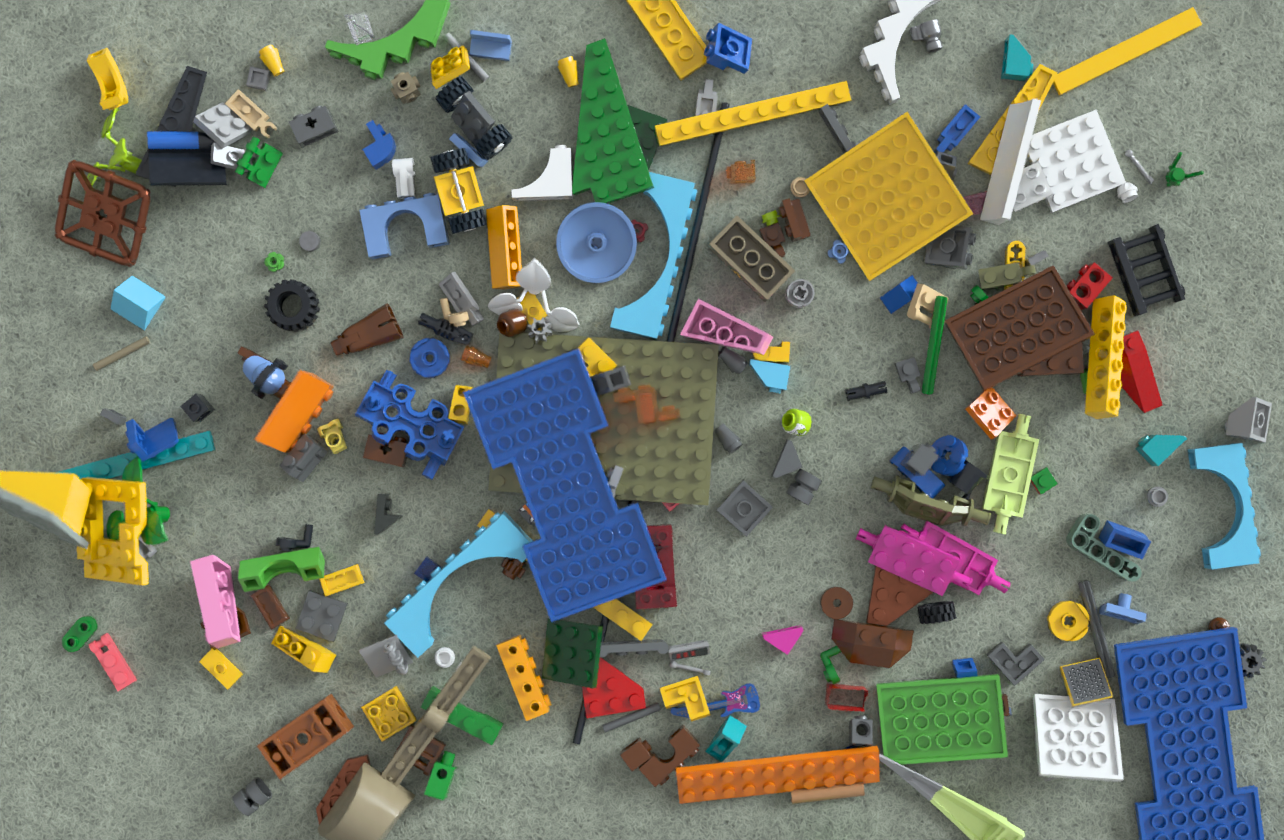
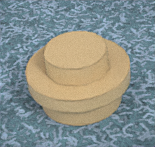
(799, 187)

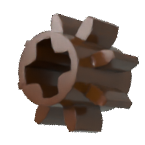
(513, 568)

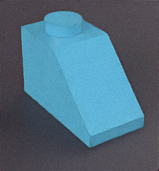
(771, 374)

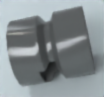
(804, 486)
(249, 799)

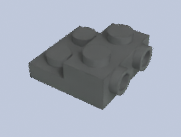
(952, 248)

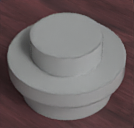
(1157, 496)

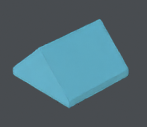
(136, 302)

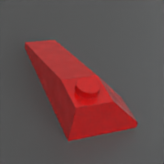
(1137, 373)

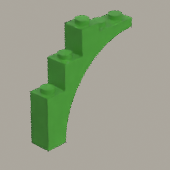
(399, 46)

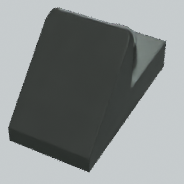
(382, 519)

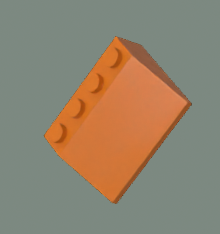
(295, 411)

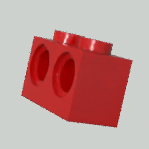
(1089, 288)

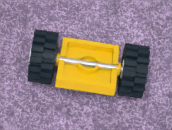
(458, 190)

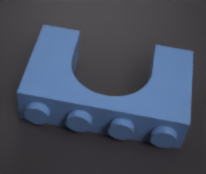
(377, 219)

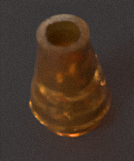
(475, 357)

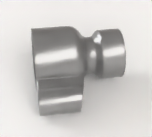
(930, 32)

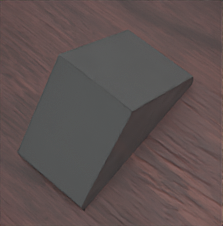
(787, 461)

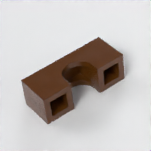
(658, 769)

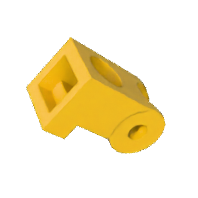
(775, 354)
(459, 407)

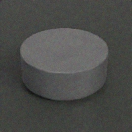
(309, 241)

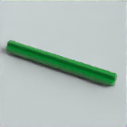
(934, 345)

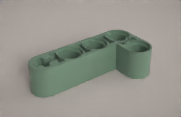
(1104, 552)

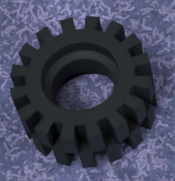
(936, 612)

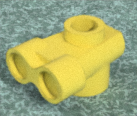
(332, 432)

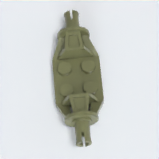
(926, 508)

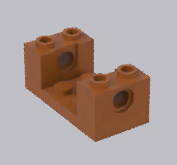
(322, 725)

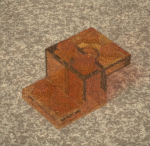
(646, 404)

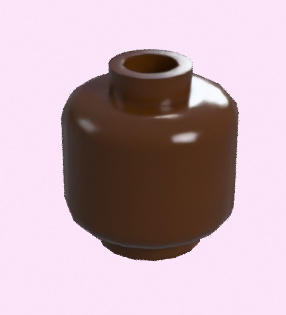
(512, 322)

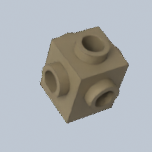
(410, 92)

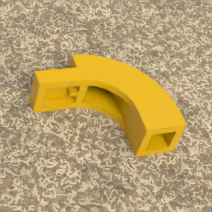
(109, 79)

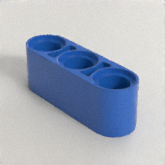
(929, 483)

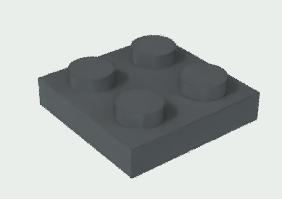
(744, 508)
(321, 616)

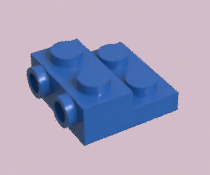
(728, 48)

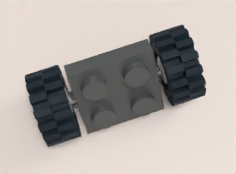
(473, 118)

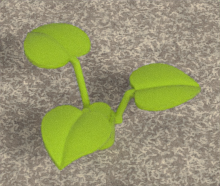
(120, 156)

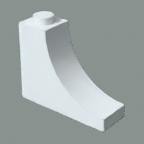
(555, 180)

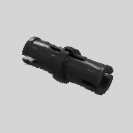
(866, 390)

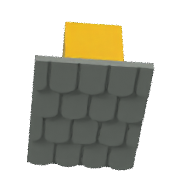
(47, 501)

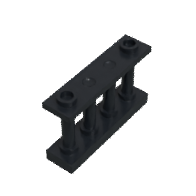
(1133, 285)

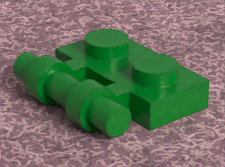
(263, 165)

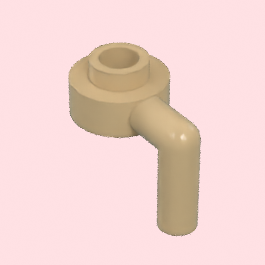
(457, 319)

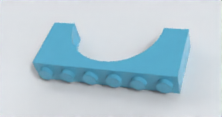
(1240, 543)

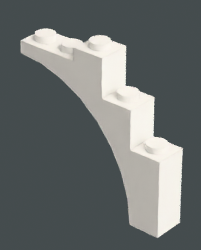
(883, 53)

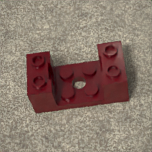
(663, 593)

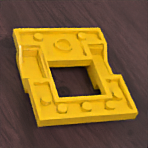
(113, 558)

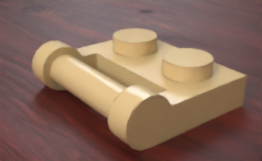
(924, 298)

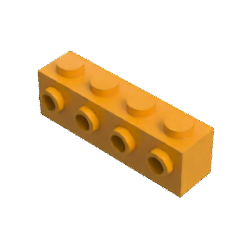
(504, 246)
(523, 677)

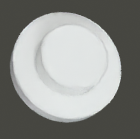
(444, 657)

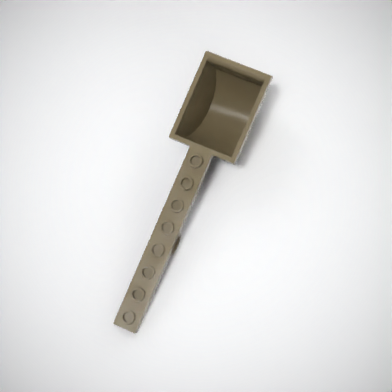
(375, 799)

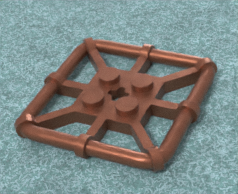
(91, 219)

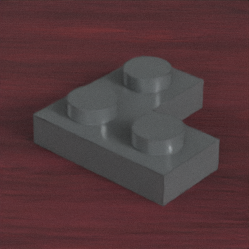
(1015, 667)

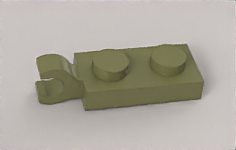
(1003, 275)

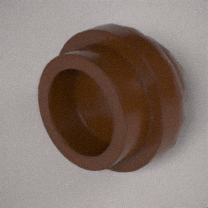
(1218, 623)

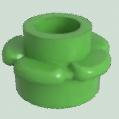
(279, 261)

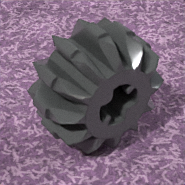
(1254, 655)

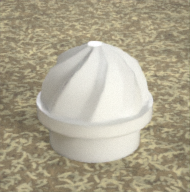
(1127, 192)

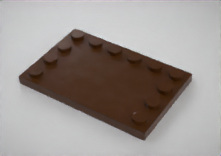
(1019, 328)

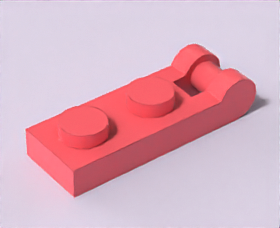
(113, 662)

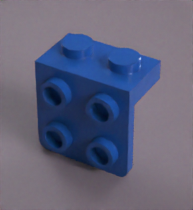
(152, 441)

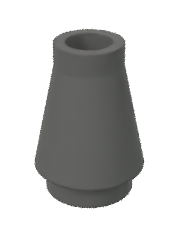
(733, 360)
(729, 439)

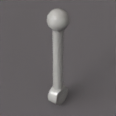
(1129, 153)
(673, 664)

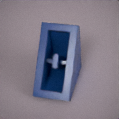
(900, 294)

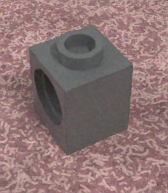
(861, 741)

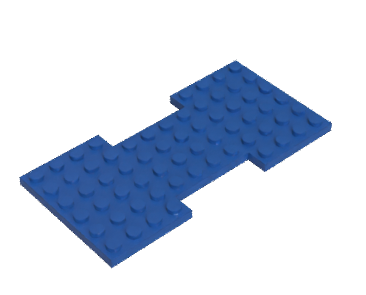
(544, 428)
(1183, 697)

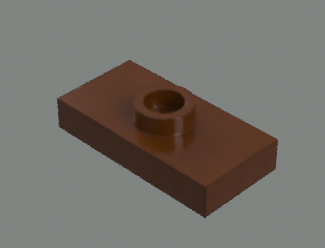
(270, 607)

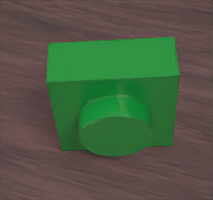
(1043, 481)

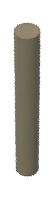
(121, 353)

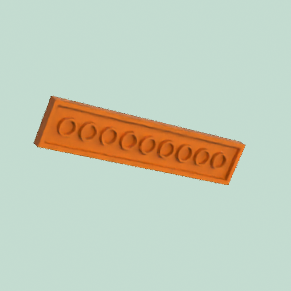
(777, 774)

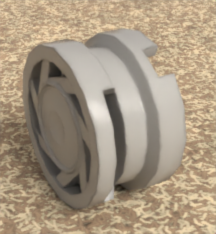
(799, 293)

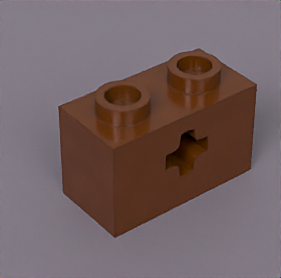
(375, 451)

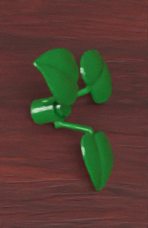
(156, 515)

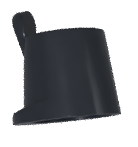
(967, 479)

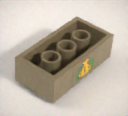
(751, 258)

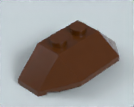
(871, 643)

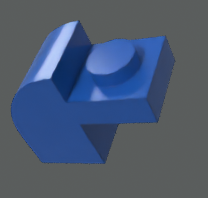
(382, 149)

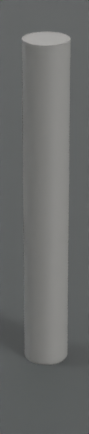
(473, 64)

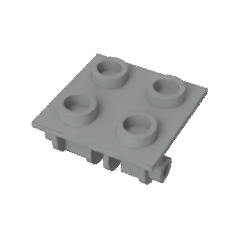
(386, 657)

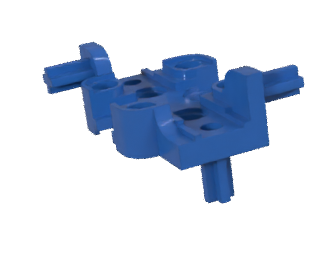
(436, 446)

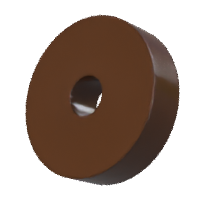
(840, 611)

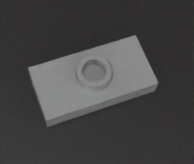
(226, 156)

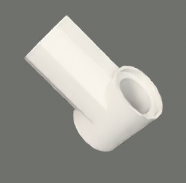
(404, 177)

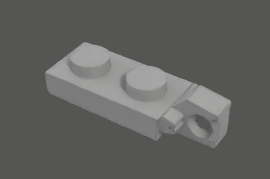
(706, 100)
(460, 297)

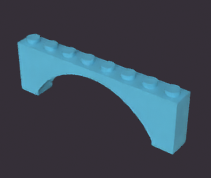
(645, 315)
(412, 618)

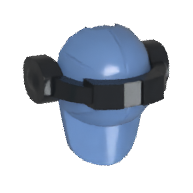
(264, 375)

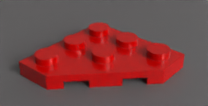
(613, 693)

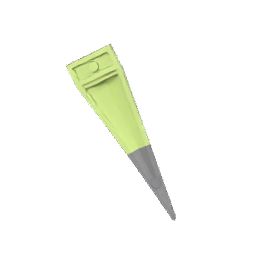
(970, 817)

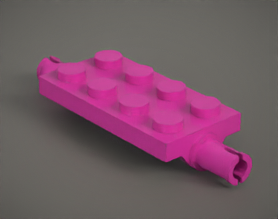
(913, 560)
(972, 562)

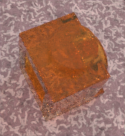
(741, 172)

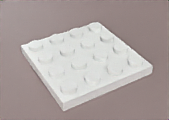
(1075, 160)
(1077, 739)

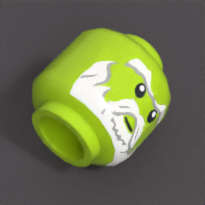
(796, 422)

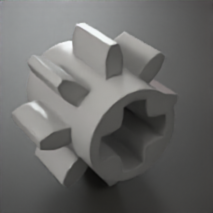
(540, 324)

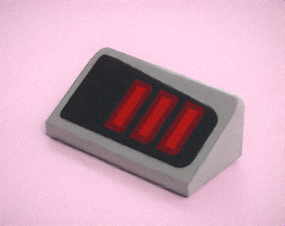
(689, 650)

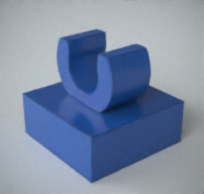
(964, 667)

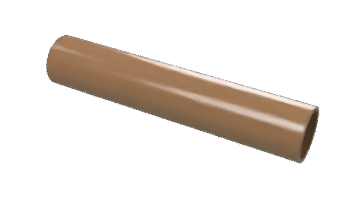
(827, 793)

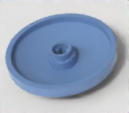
(596, 242)

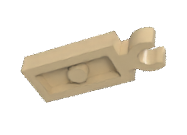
(250, 112)

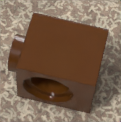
(636, 753)

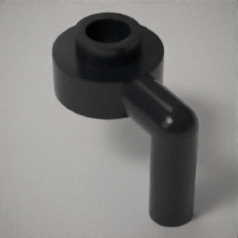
(287, 544)

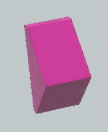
(784, 638)

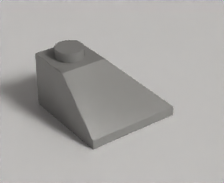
(1250, 420)

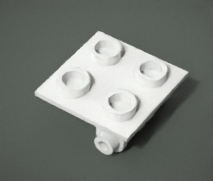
(1032, 187)

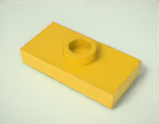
(532, 308)
(341, 580)
(221, 668)

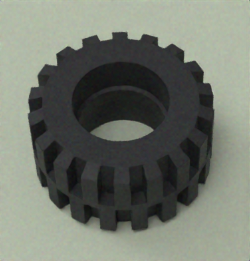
(277, 297)

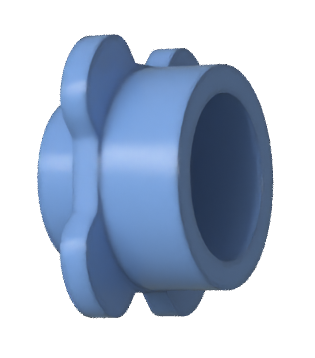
(837, 245)

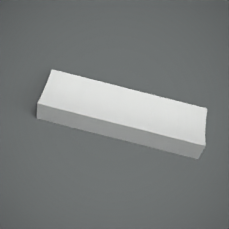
(1010, 161)

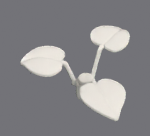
(535, 280)

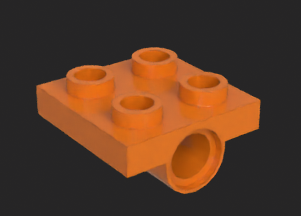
(990, 412)

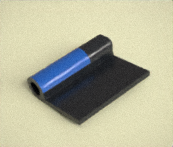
(182, 159)

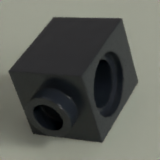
(197, 408)

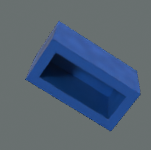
(1124, 539)

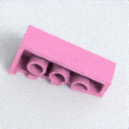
(720, 328)
(216, 600)

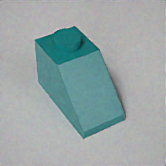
(1016, 60)
(1158, 447)
(726, 739)

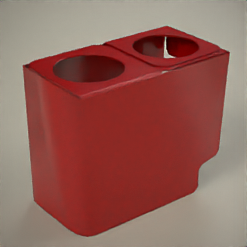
(829, 686)

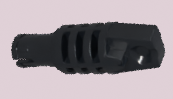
(446, 330)

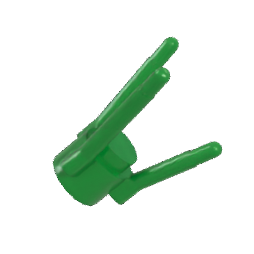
(1177, 175)

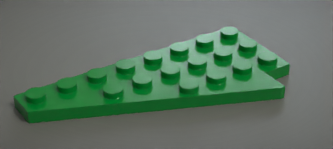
(607, 144)

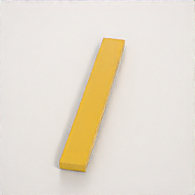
(1126, 51)

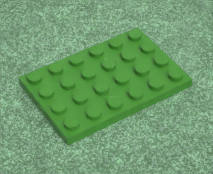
(942, 719)

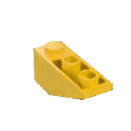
(304, 650)

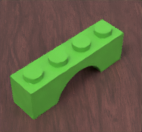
(257, 572)

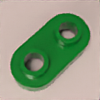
(78, 634)

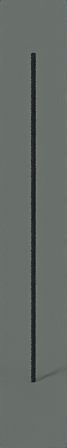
(673, 327)

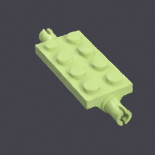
(1010, 473)

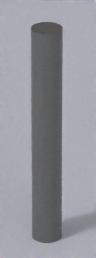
(631, 717)

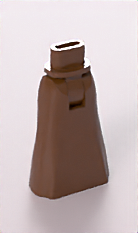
(373, 330)

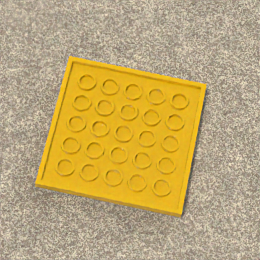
(888, 196)

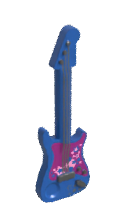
(742, 699)

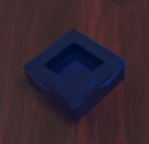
(426, 568)

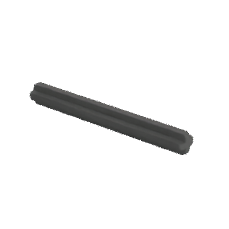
(1096, 627)

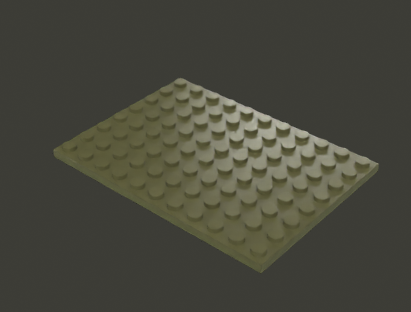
(659, 459)

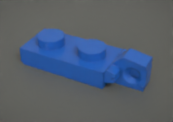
(956, 129)

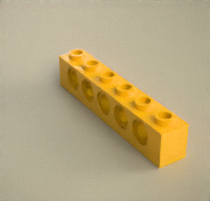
(1105, 357)

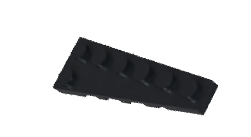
(180, 110)

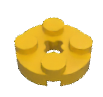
(1079, 622)

